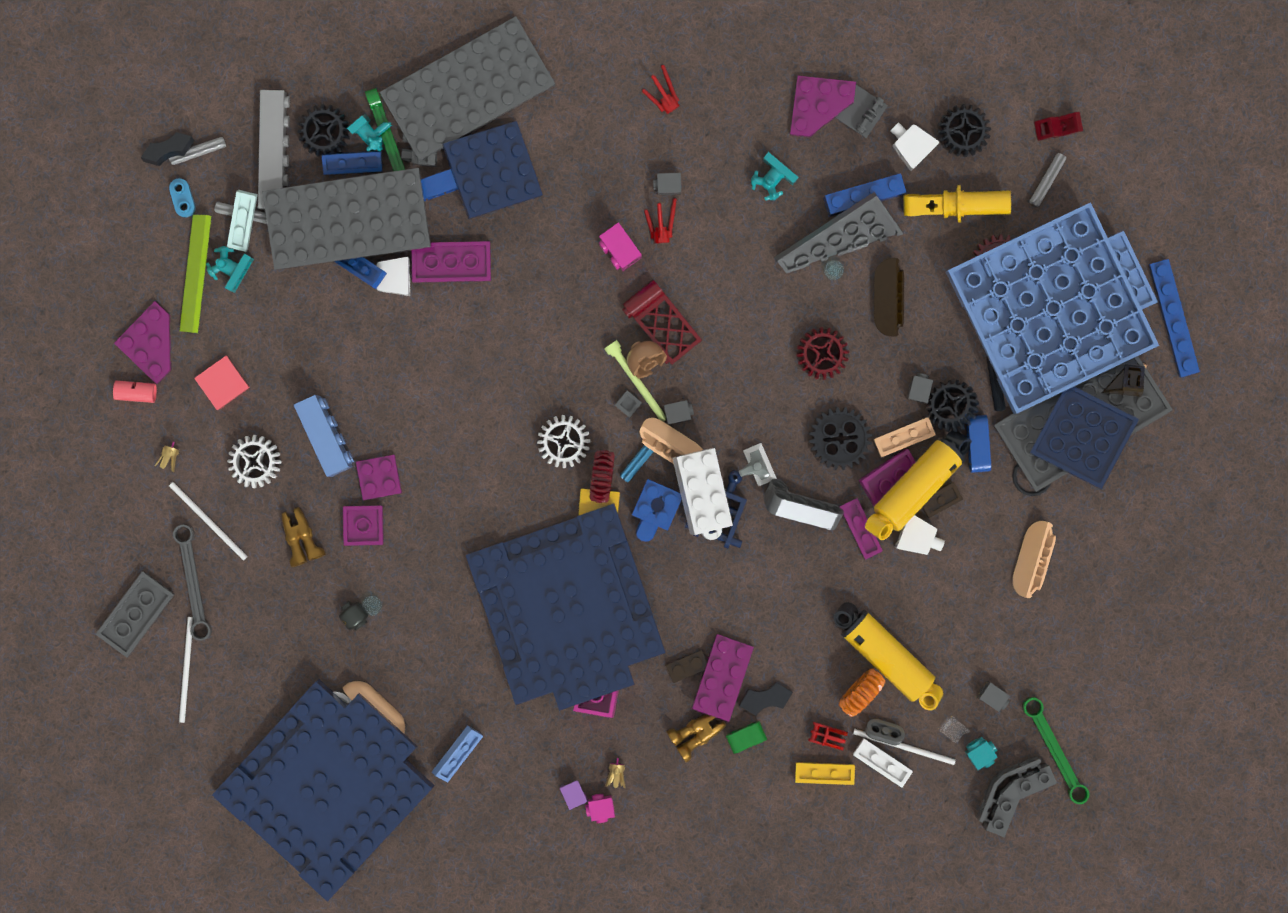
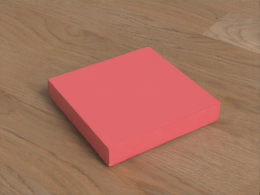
(222, 382)

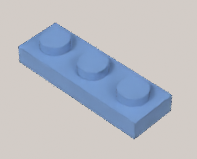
(457, 754)

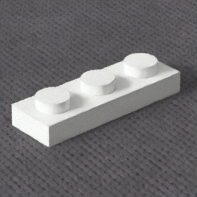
(882, 762)

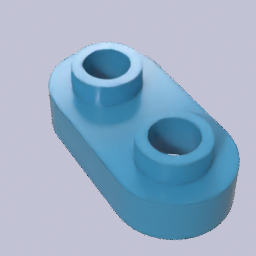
(182, 197)

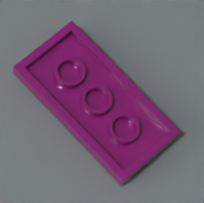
(452, 262)
(722, 678)

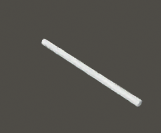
(208, 521)
(186, 671)
(912, 749)

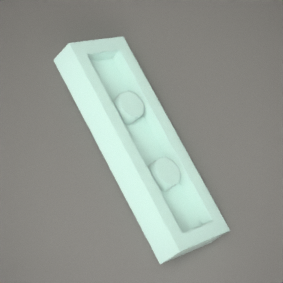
(242, 220)

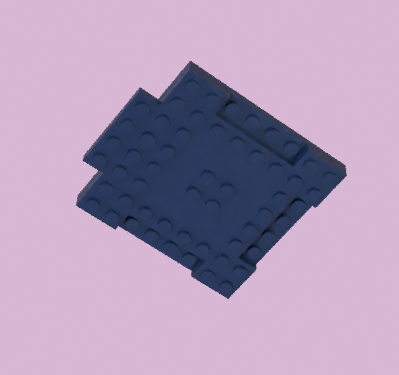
(567, 609)
(326, 786)

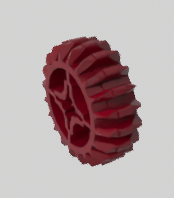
(837, 362)
(602, 476)

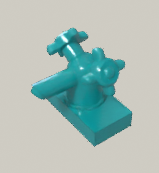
(367, 133)
(773, 177)
(234, 270)

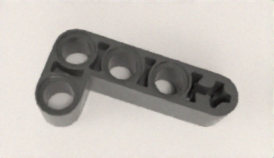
(801, 508)

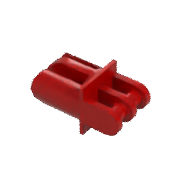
(826, 735)

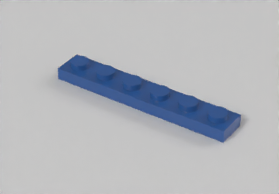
(1174, 318)

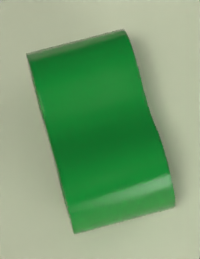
(746, 737)

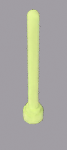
(615, 351)

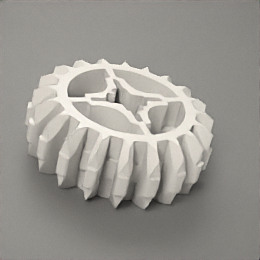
(580, 446)
(240, 451)

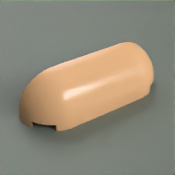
(666, 440)
(1034, 558)
(356, 687)

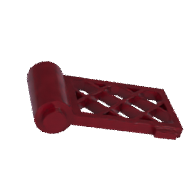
(644, 302)

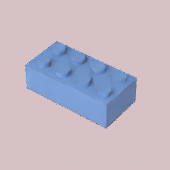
(323, 435)

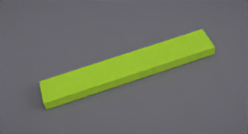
(195, 273)

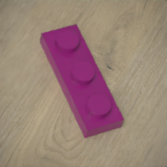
(856, 521)

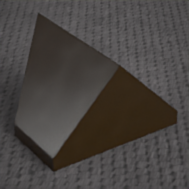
(1128, 382)

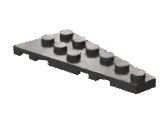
(845, 233)

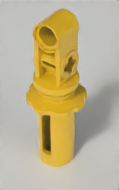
(958, 203)

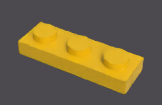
(824, 773)

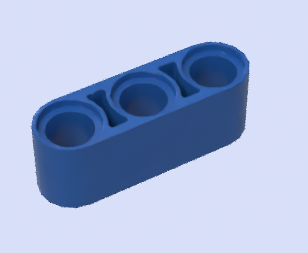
(438, 184)
(979, 450)

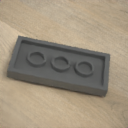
(135, 614)

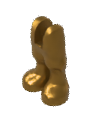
(295, 533)
(702, 731)

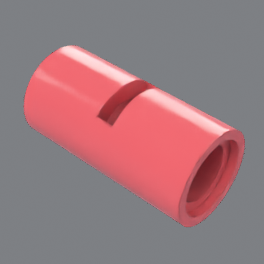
(134, 391)

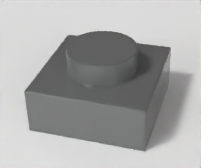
(628, 404)

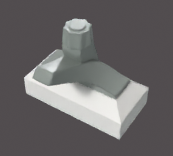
(758, 465)

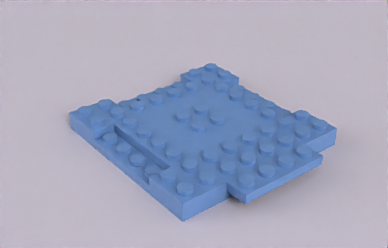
(1056, 306)

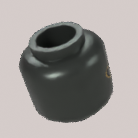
(353, 615)

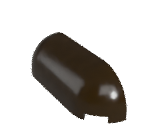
(889, 297)

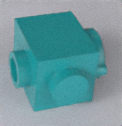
(981, 753)

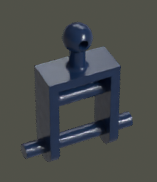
(729, 539)

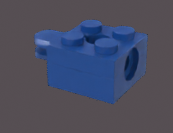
(655, 509)

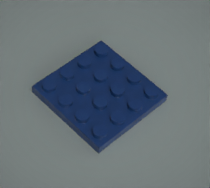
(492, 170)
(1084, 436)

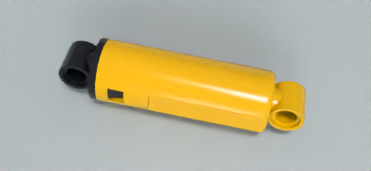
(918, 484)
(888, 656)

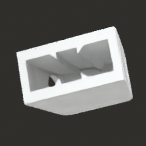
(912, 144)
(397, 277)
(918, 537)

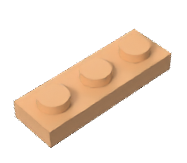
(904, 437)

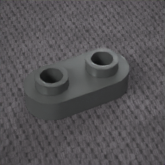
(884, 732)

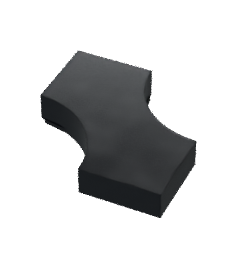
(175, 146)
(758, 700)

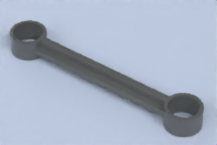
(192, 582)

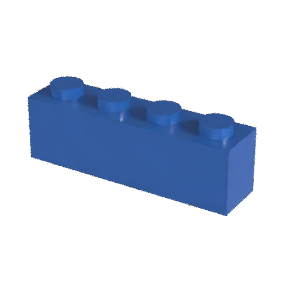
(884, 188)

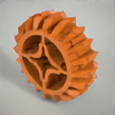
(862, 692)

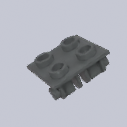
(863, 113)

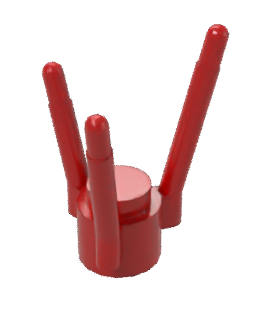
(669, 102)
(661, 234)

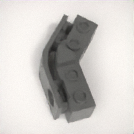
(1009, 796)

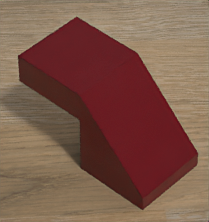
(1058, 126)

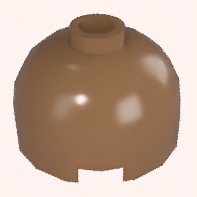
(644, 357)

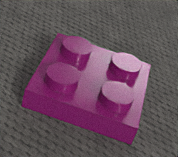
(378, 477)
(363, 525)

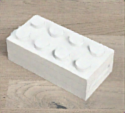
(702, 493)

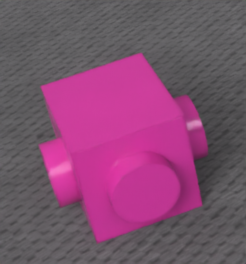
(600, 808)

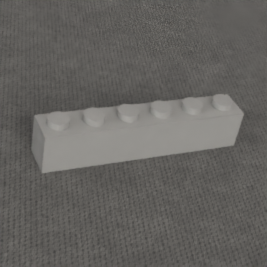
(273, 142)

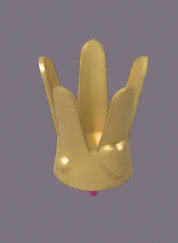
(168, 452)
(616, 774)

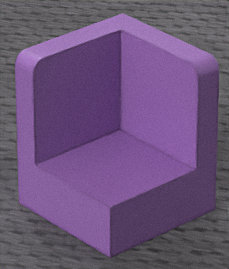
(573, 794)

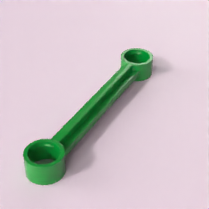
(387, 137)
(1055, 750)

